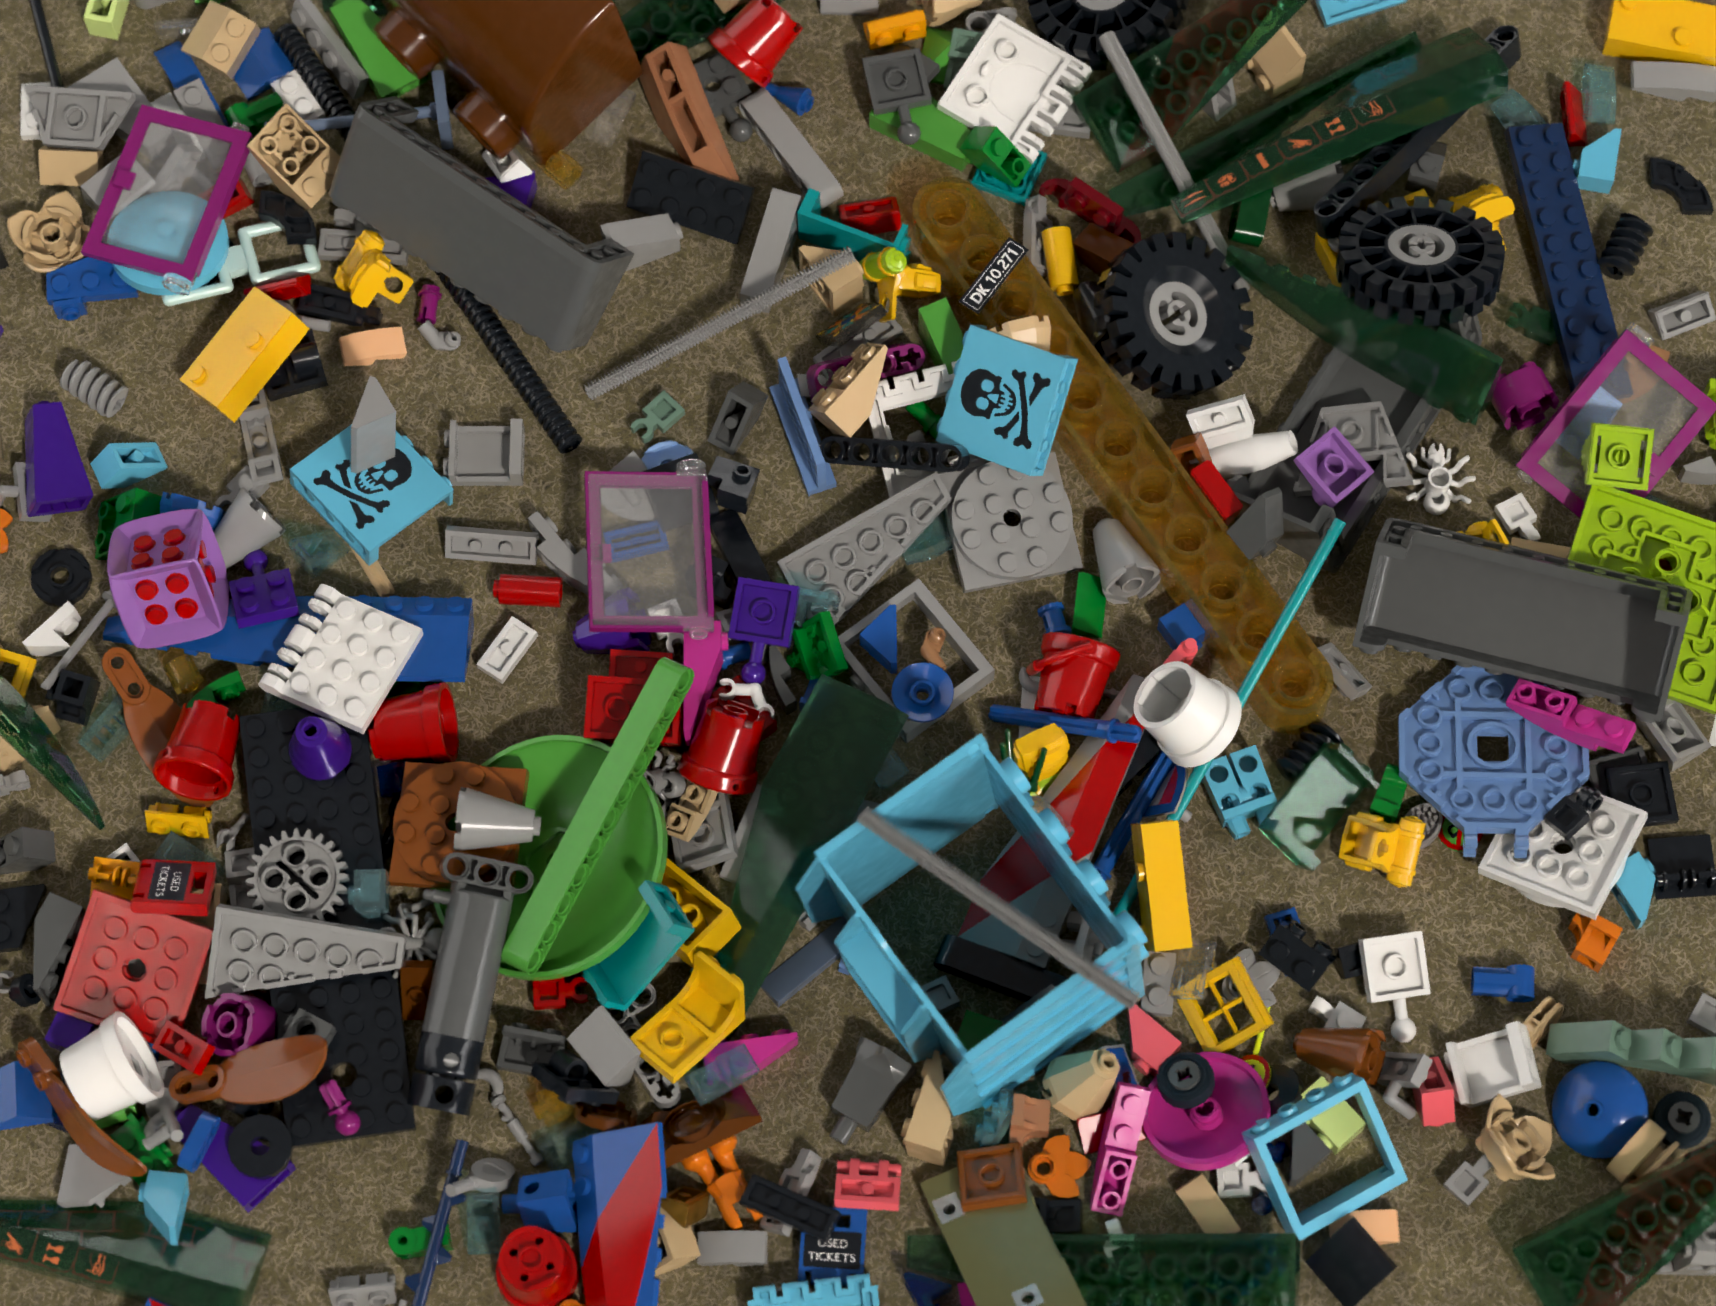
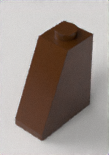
(1098, 247)

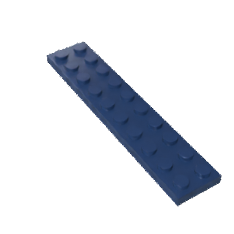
(1562, 245)

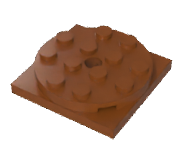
(426, 808)

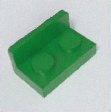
(130, 1138)

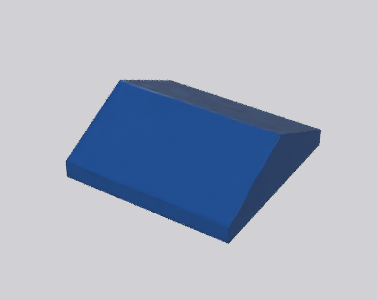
(262, 66)
(21, 1100)

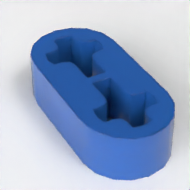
(199, 1141)

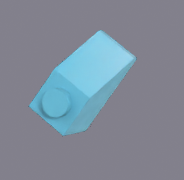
(1598, 163)
(127, 464)
(1635, 888)
(165, 1202)

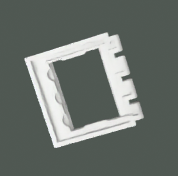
(906, 392)

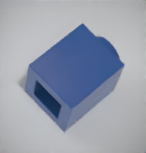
(1179, 626)

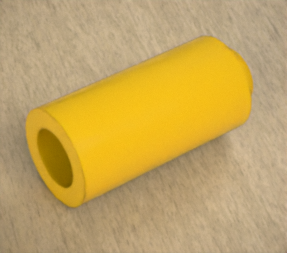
(1060, 260)

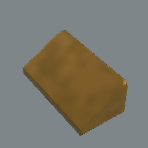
(686, 1205)

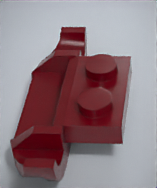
(1091, 206)

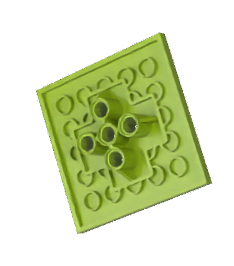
(1632, 537)

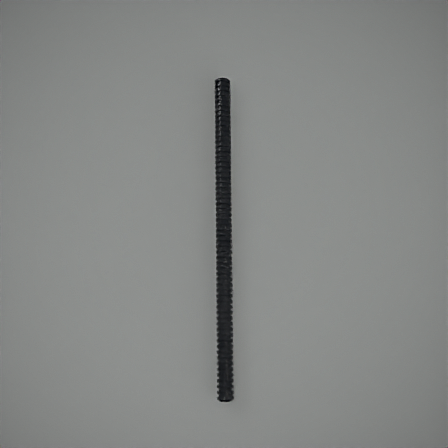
(479, 314)

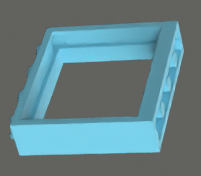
(1347, 1198)

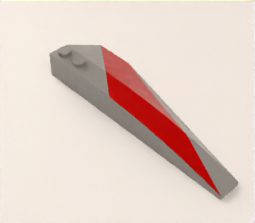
(1084, 799)

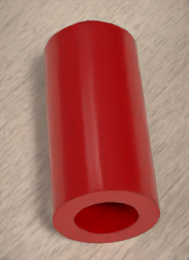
(529, 590)

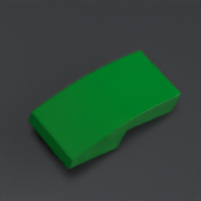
(224, 688)

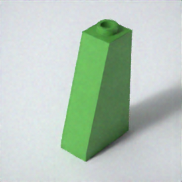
(385, 72)
(939, 137)
(940, 333)

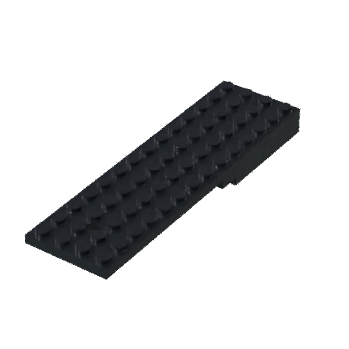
(360, 1005)

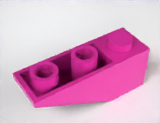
(762, 1049)

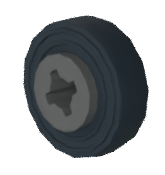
(1189, 1091)
(1697, 1119)

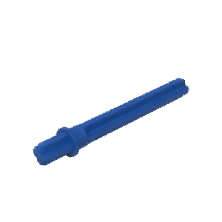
(1103, 729)
(1132, 814)

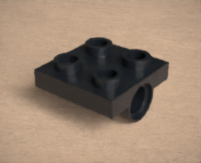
(299, 372)
(572, 1080)

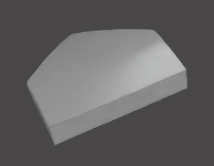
(86, 1181)

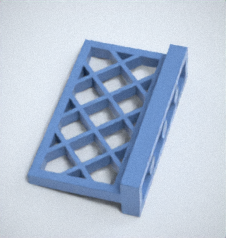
(801, 431)

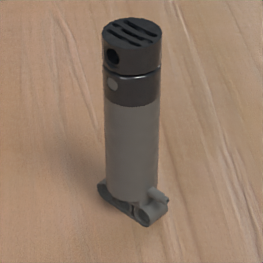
(463, 980)

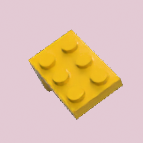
(693, 1020)

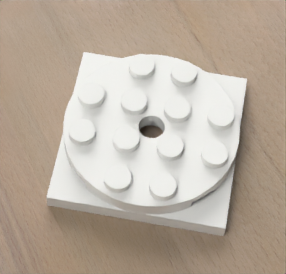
(1571, 879)

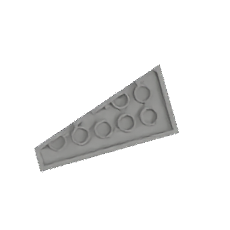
(865, 547)
(281, 950)

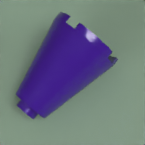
(319, 748)

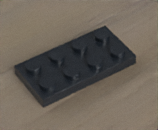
(691, 196)

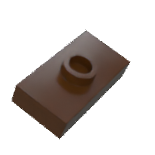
(415, 987)

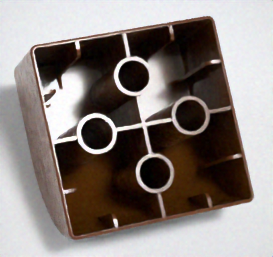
(528, 65)

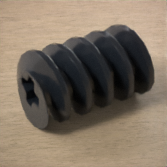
(1625, 246)
(1304, 749)

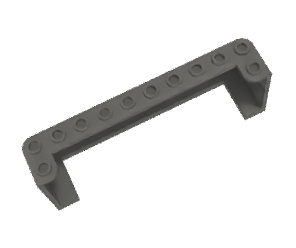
(473, 229)
(1339, 383)
(1524, 615)

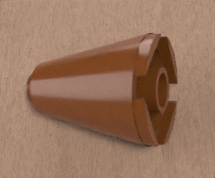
(1343, 1051)

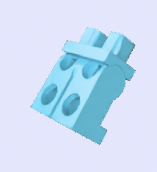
(1239, 790)

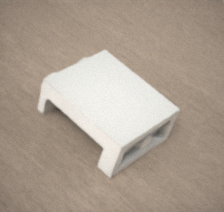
(1492, 1065)

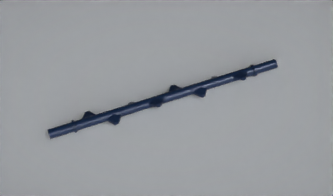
(436, 1225)

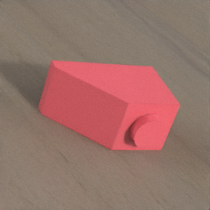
(1149, 1042)
(1435, 1097)

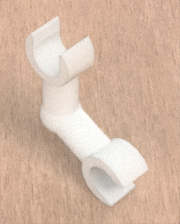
(747, 689)

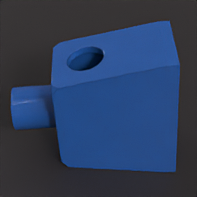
(545, 1201)

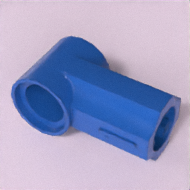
(1513, 982)

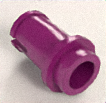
(428, 303)

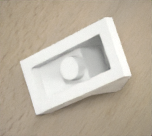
(47, 638)

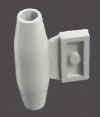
(1230, 438)

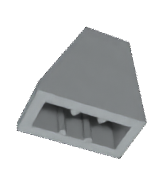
(645, 237)

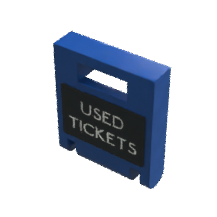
(841, 1255)

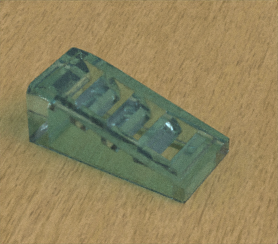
(103, 721)

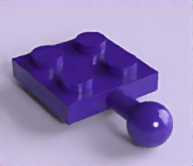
(263, 595)
(765, 616)

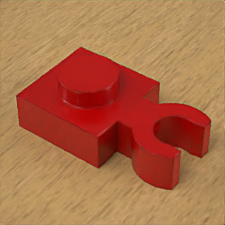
(553, 993)

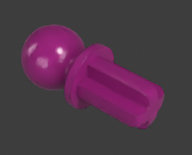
(347, 1121)

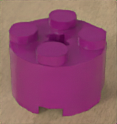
(1523, 396)
(238, 1023)

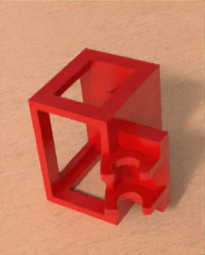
(613, 697)

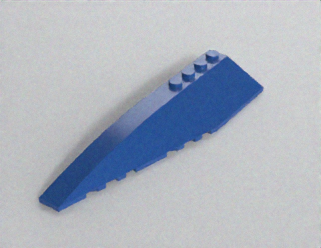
(438, 657)

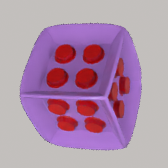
(168, 578)

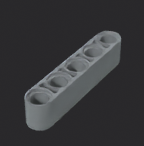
(789, 146)

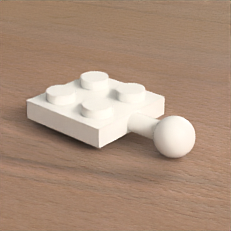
(1395, 970)

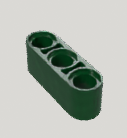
(1250, 219)

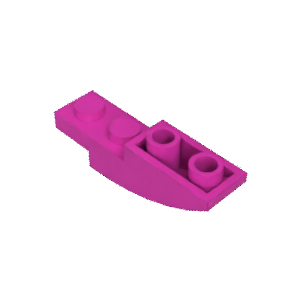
(1566, 718)
(1118, 1148)

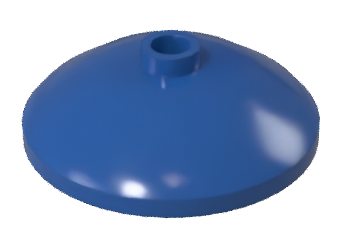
(1620, 1105)

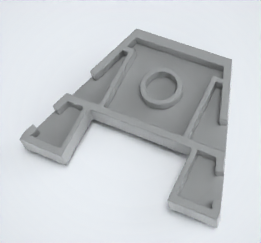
(1369, 433)

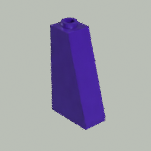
(53, 463)
(243, 1189)

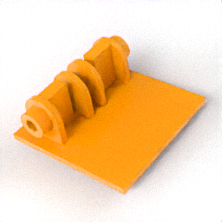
(113, 876)

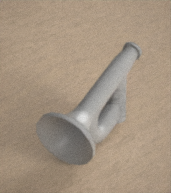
(162, 1112)

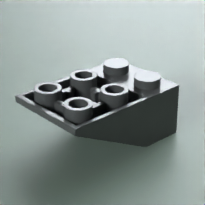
(54, 940)

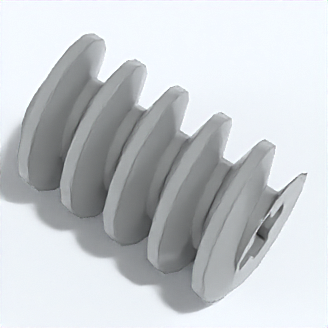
(92, 389)

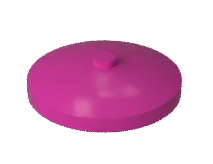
(1211, 1132)

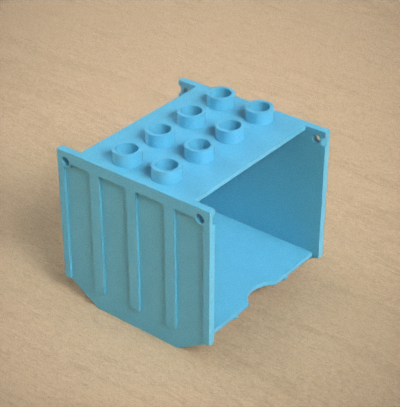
(935, 812)

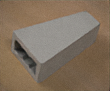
(116, 78)
(772, 245)

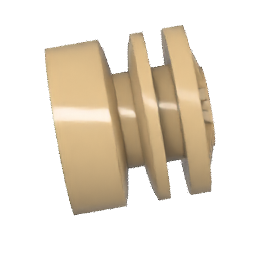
(1642, 1153)

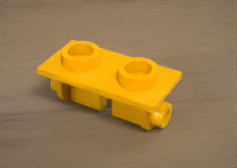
(165, 818)

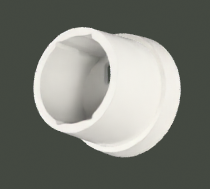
(1187, 713)
(112, 1068)

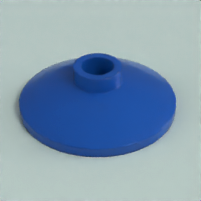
(927, 679)

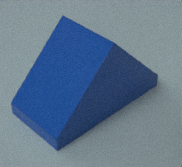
(881, 639)

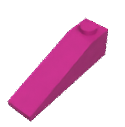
(706, 660)

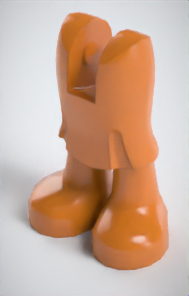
(726, 1188)

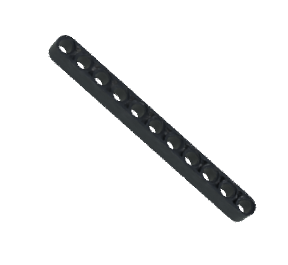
(1392, 158)

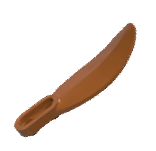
(148, 715)
(256, 1073)
(79, 1125)

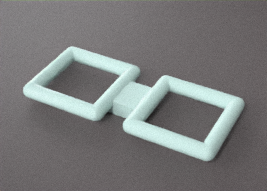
(243, 262)

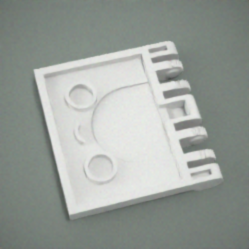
(1011, 83)
(346, 663)

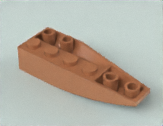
(684, 110)

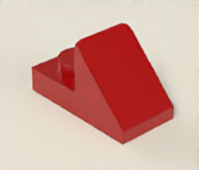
(184, 1047)

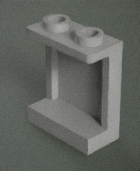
(485, 454)

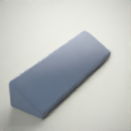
(804, 965)

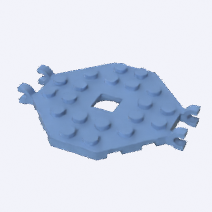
(1477, 795)

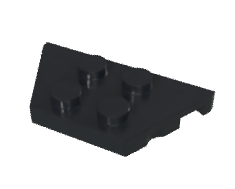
(17, 914)

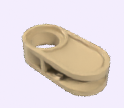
(1539, 1020)

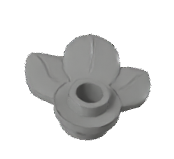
(1262, 975)

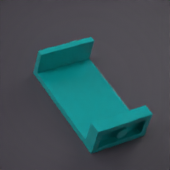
(836, 236)
(634, 965)

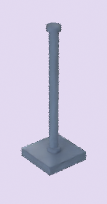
(437, 111)

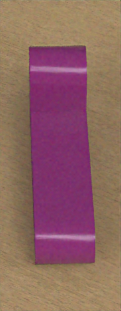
(891, 367)

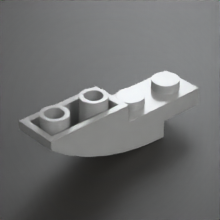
(560, 554)

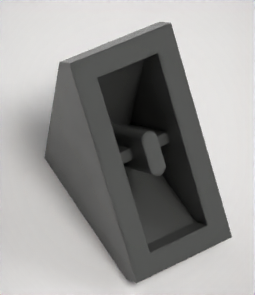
(1306, 1153)

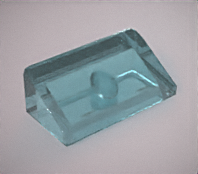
(557, 1144)

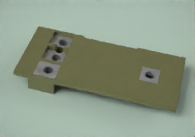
(1001, 1249)

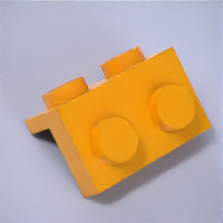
(895, 29)

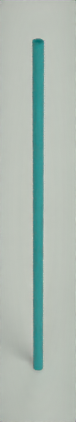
(1253, 676)

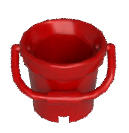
(1072, 673)

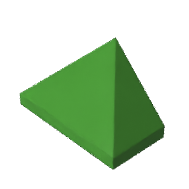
(937, 48)

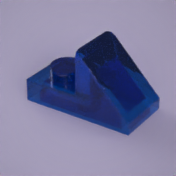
(924, 1289)

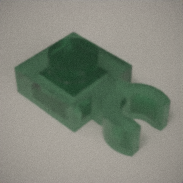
(1536, 322)

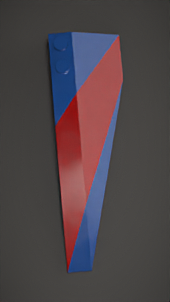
(618, 1213)

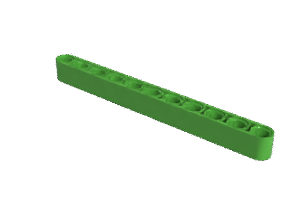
(597, 816)

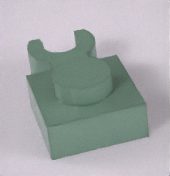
(660, 414)

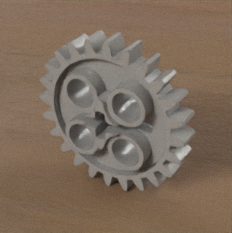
(317, 860)

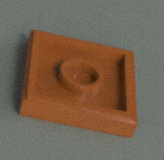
(991, 1176)

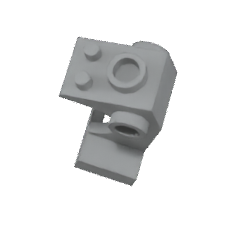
(1696, 1258)

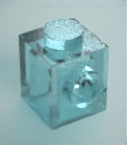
(370, 892)

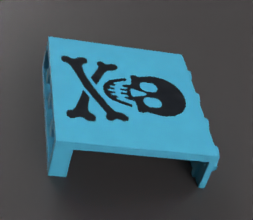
(1006, 400)
(375, 502)

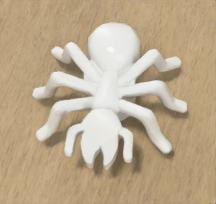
(1438, 480)

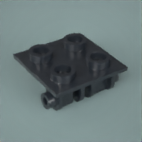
(1683, 866)

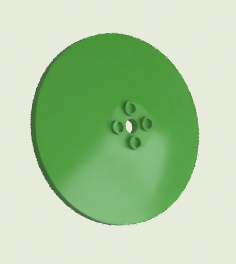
(610, 901)

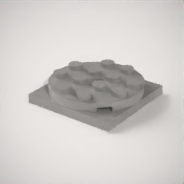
(1001, 554)

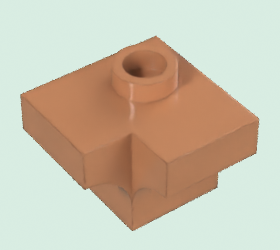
(1029, 1119)

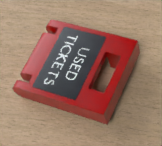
(167, 887)

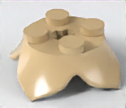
(32, 231)
(1516, 1144)

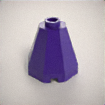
(604, 641)

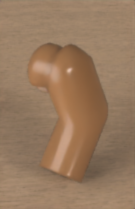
(932, 645)

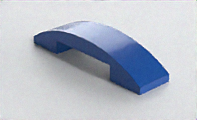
(182, 70)

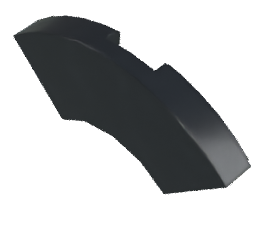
(1681, 185)
(289, 216)

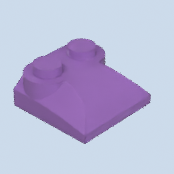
(1332, 468)

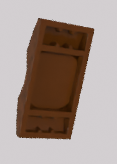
(696, 1127)

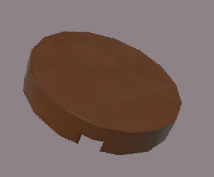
(607, 1117)

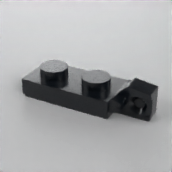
(337, 307)

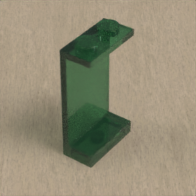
(1316, 803)

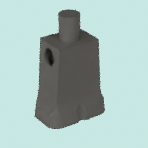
(868, 1088)

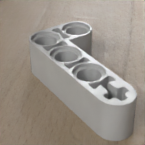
(649, 1081)

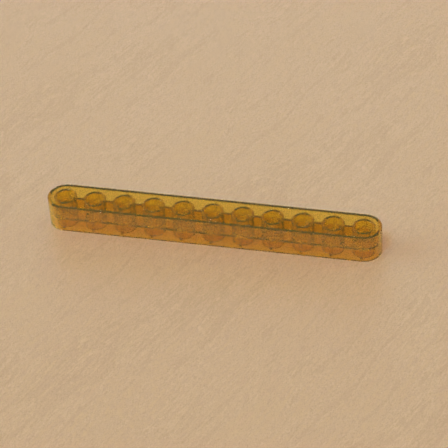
(1146, 467)

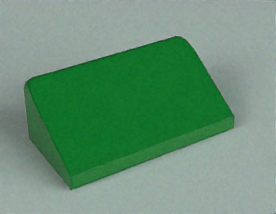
(1088, 607)

